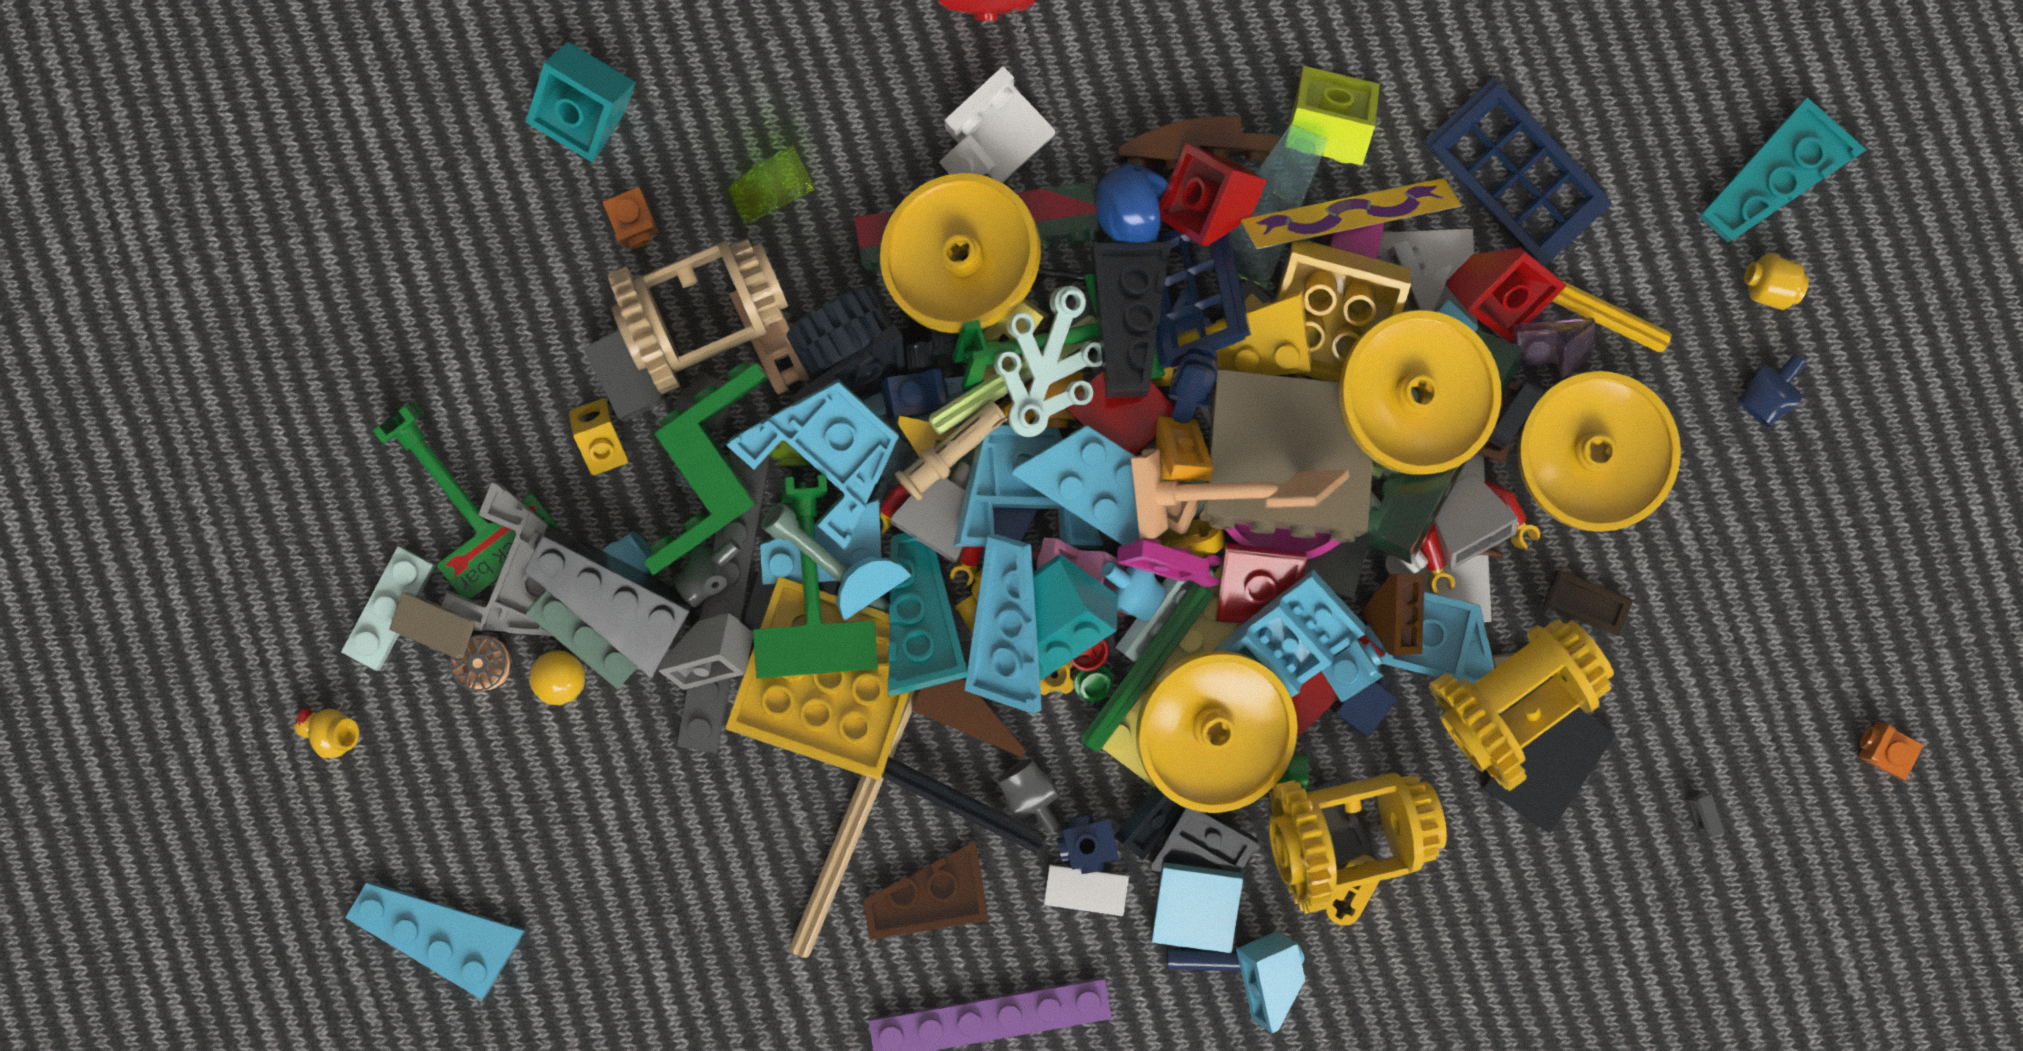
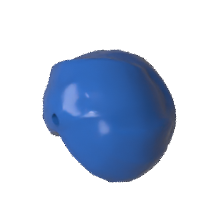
(1129, 204)

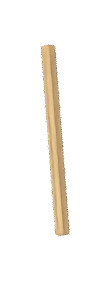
(842, 850)

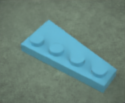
(1004, 634)

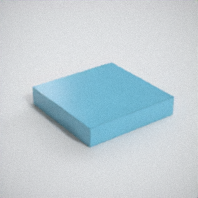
(1197, 907)

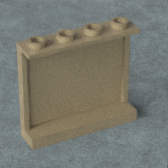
(1270, 433)

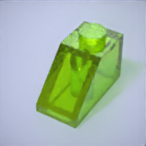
(770, 185)

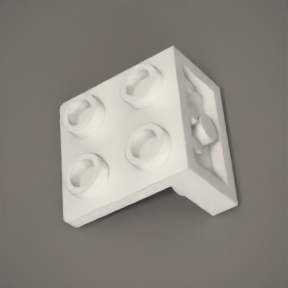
(1001, 124)

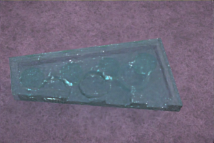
(1288, 176)

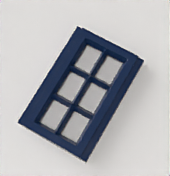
(1229, 295)

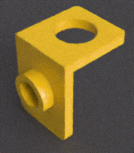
(597, 438)

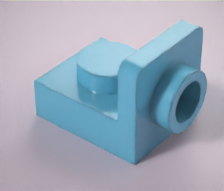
(1353, 669)

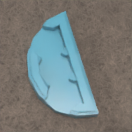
(867, 582)

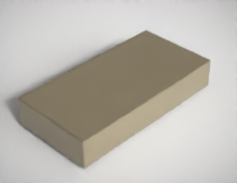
(432, 625)

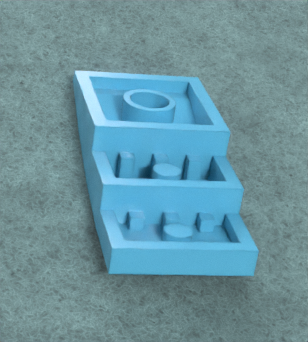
(1297, 632)

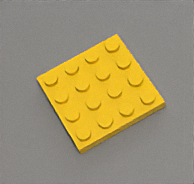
(826, 715)

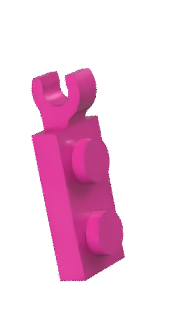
(1169, 562)

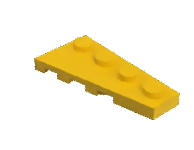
(1276, 345)

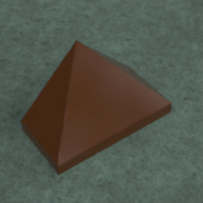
(1397, 614)

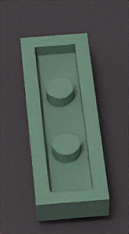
(580, 638)

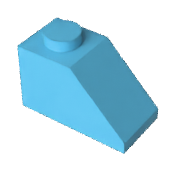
(1271, 977)

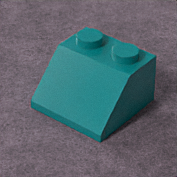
(579, 101)

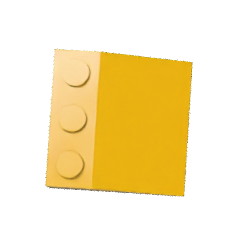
(1341, 299)

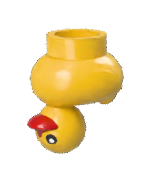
(328, 731)

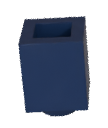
(1367, 707)

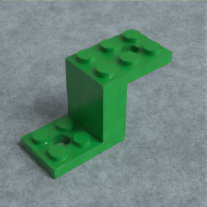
(705, 465)

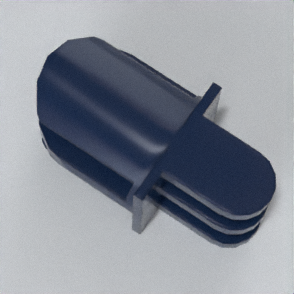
(1193, 381)

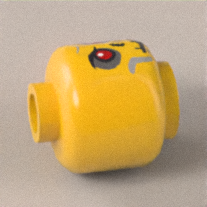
(1776, 281)

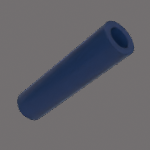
(1202, 960)

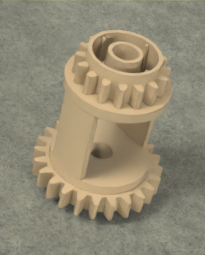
(646, 329)

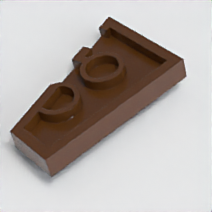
(931, 899)

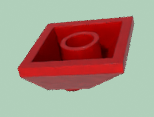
(1209, 195)
(1504, 288)

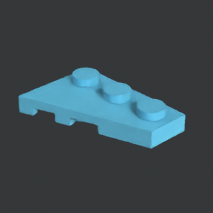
(783, 559)

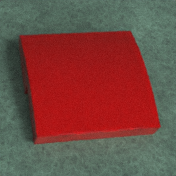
(1124, 420)

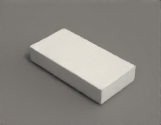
(1087, 892)

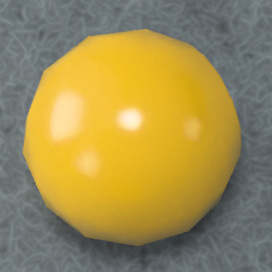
(557, 677)

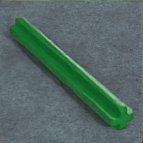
(1147, 667)

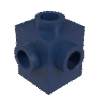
(1103, 848)

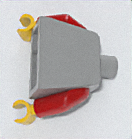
(934, 518)
(1470, 523)

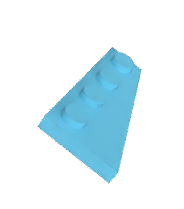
(446, 940)

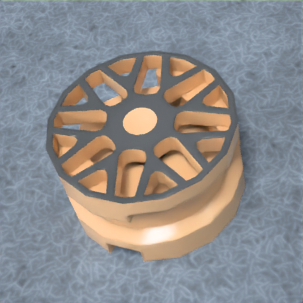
(483, 665)

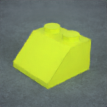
(1337, 109)

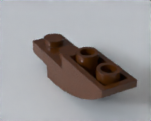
(1214, 134)

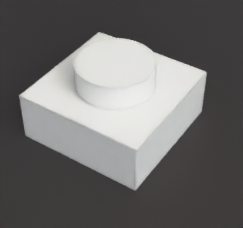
(967, 158)

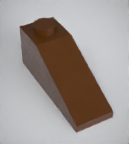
(966, 713)

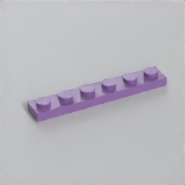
(992, 1017)

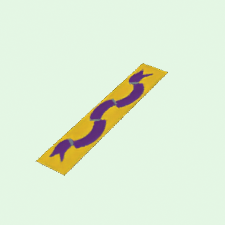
(1350, 213)

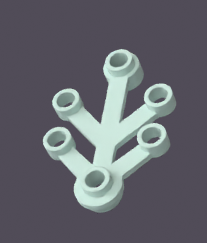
(1045, 367)

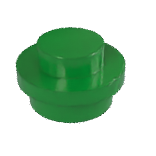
(1093, 684)

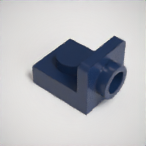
(914, 393)

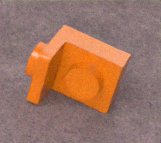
(631, 219)
(1889, 750)

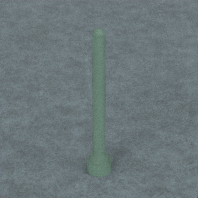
(782, 524)

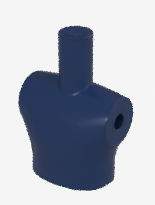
(1771, 393)

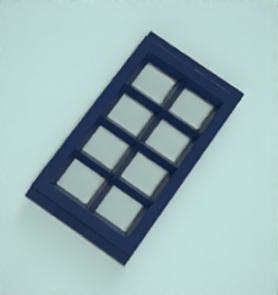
(1466, 119)

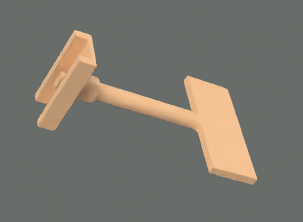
(1153, 493)

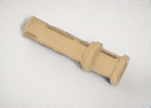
(937, 461)

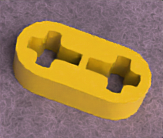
(1199, 538)
(1358, 899)

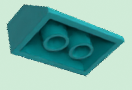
(1070, 613)

